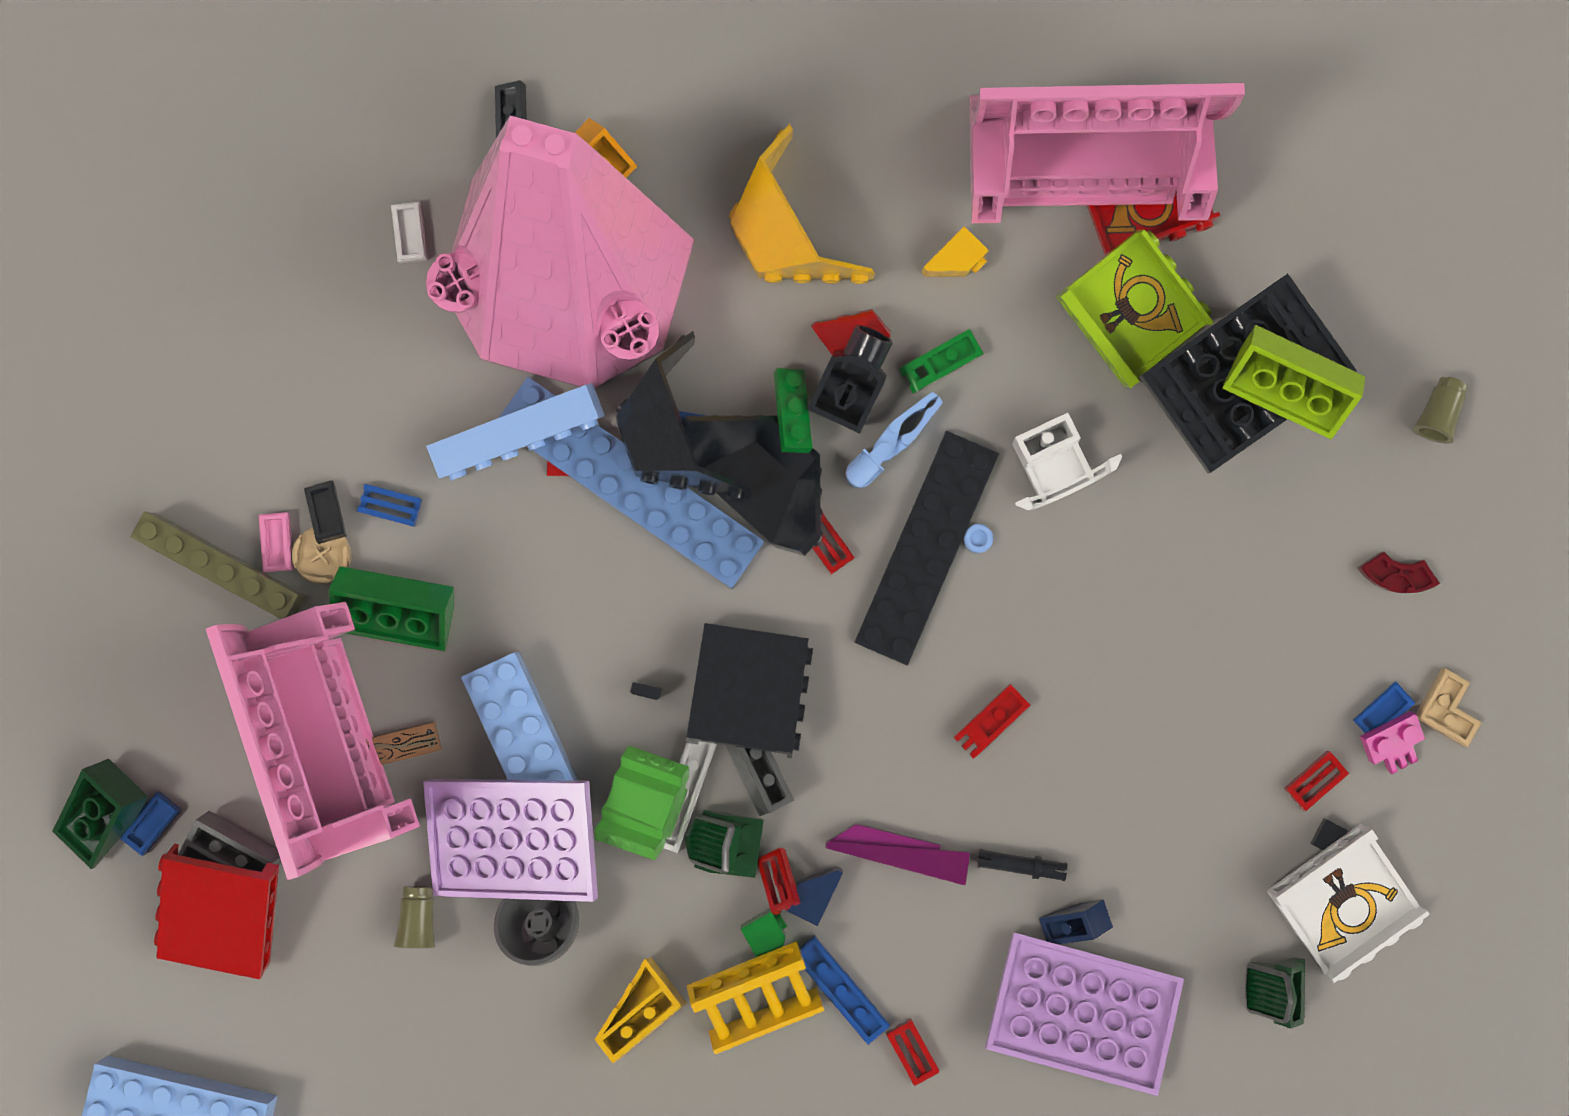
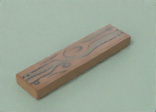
(407, 743)

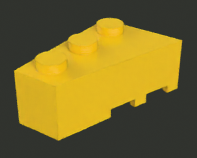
(641, 1010)

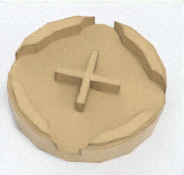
(319, 561)

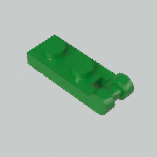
(942, 360)

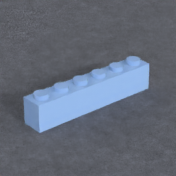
(515, 431)

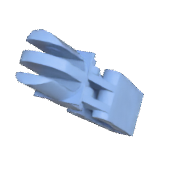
(867, 466)

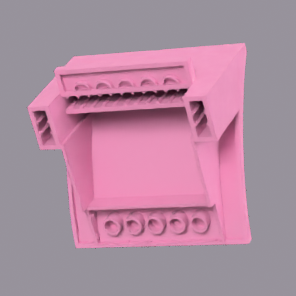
(1097, 146)
(308, 737)

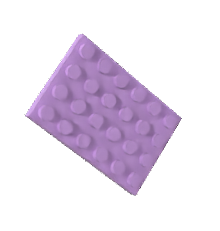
(511, 839)
(1084, 1014)

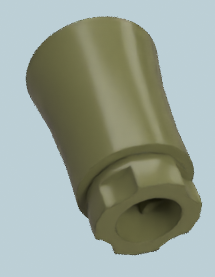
(1442, 411)
(415, 918)

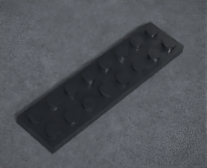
(926, 548)

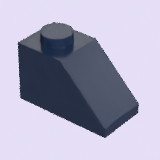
(815, 894)
(1076, 923)

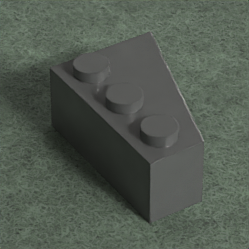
(227, 844)

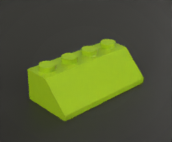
(1294, 382)

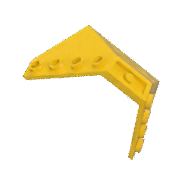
(773, 233)

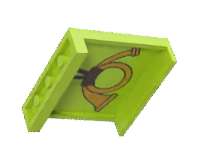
(1134, 307)

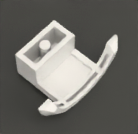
(1056, 462)

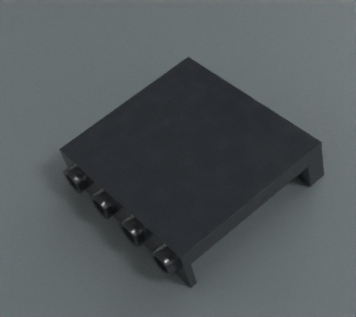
(749, 689)

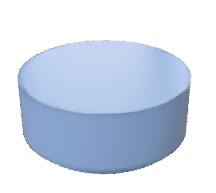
(978, 538)

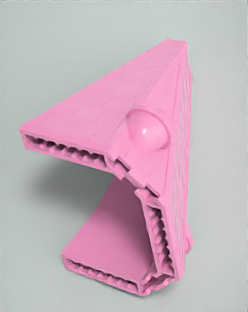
(560, 261)

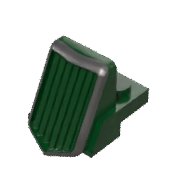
(724, 843)
(1277, 991)

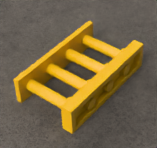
(749, 976)

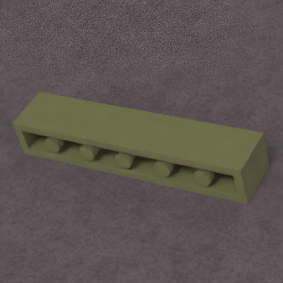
(217, 565)

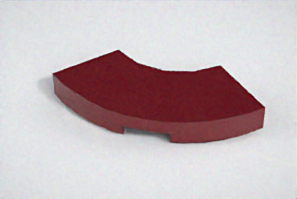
(1397, 576)

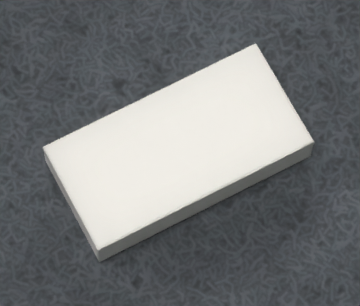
(409, 232)

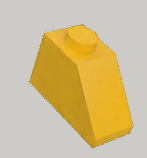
(957, 257)

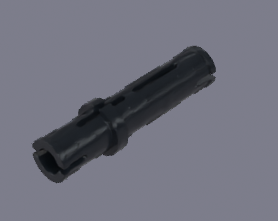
(1022, 865)

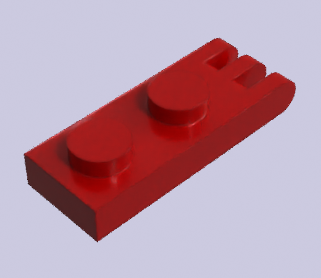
(992, 720)

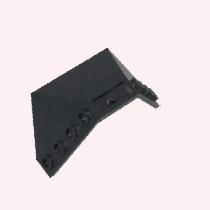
(657, 435)
(782, 484)

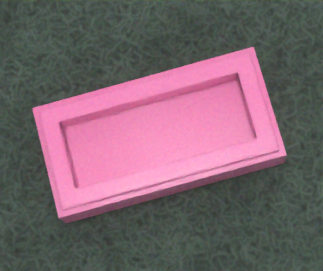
(276, 542)

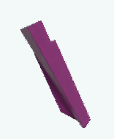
(902, 852)

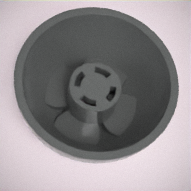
(524, 930)

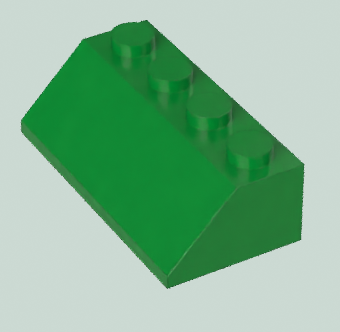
(395, 607)

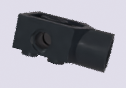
(852, 379)

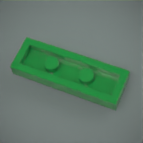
(792, 410)

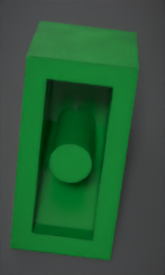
(765, 932)

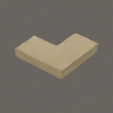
(1441, 711)

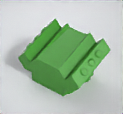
(643, 803)

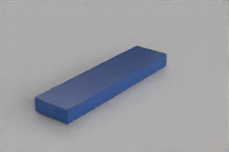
(842, 991)

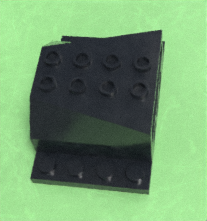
(1193, 377)

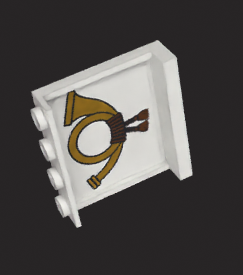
(1347, 903)

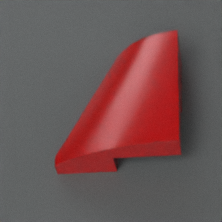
(837, 332)

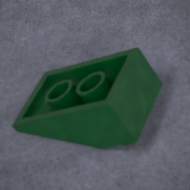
(98, 811)

